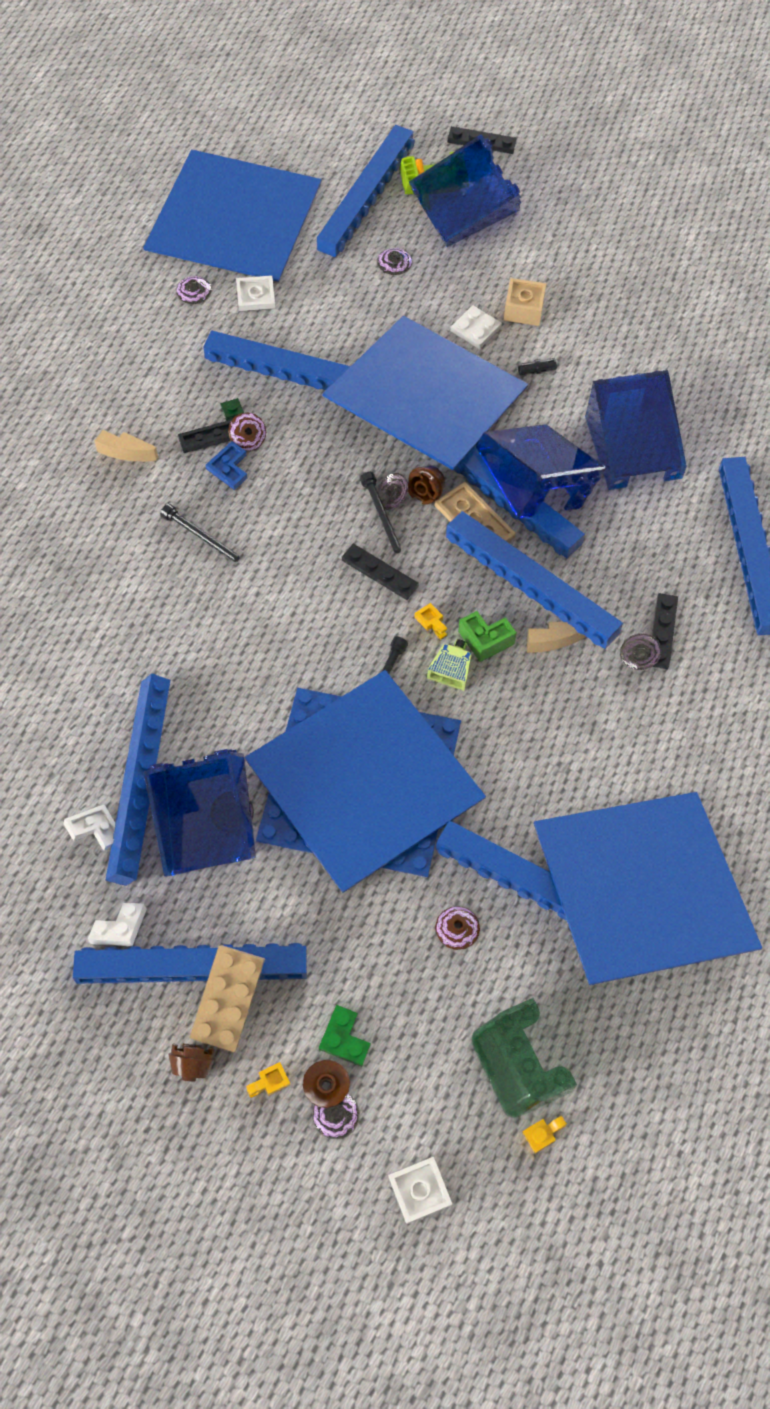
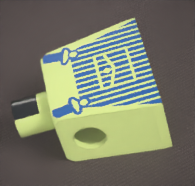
(451, 665)

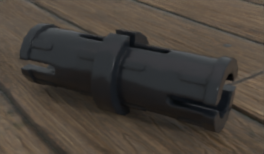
(537, 366)

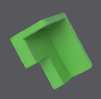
(486, 639)

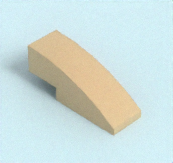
(125, 447)
(554, 637)

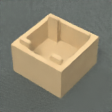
(524, 301)

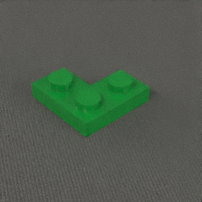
(338, 1040)

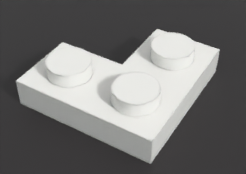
(92, 821)
(123, 930)

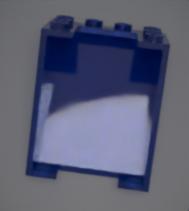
(466, 192)
(635, 427)
(534, 461)
(201, 812)

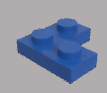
(225, 468)

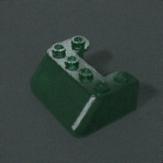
(513, 1065)

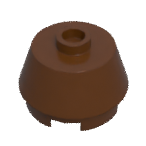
(426, 484)
(191, 1061)

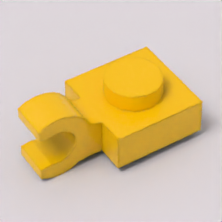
(430, 618)
(271, 1079)
(541, 1135)

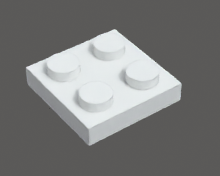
(255, 293)
(476, 327)
(420, 1190)

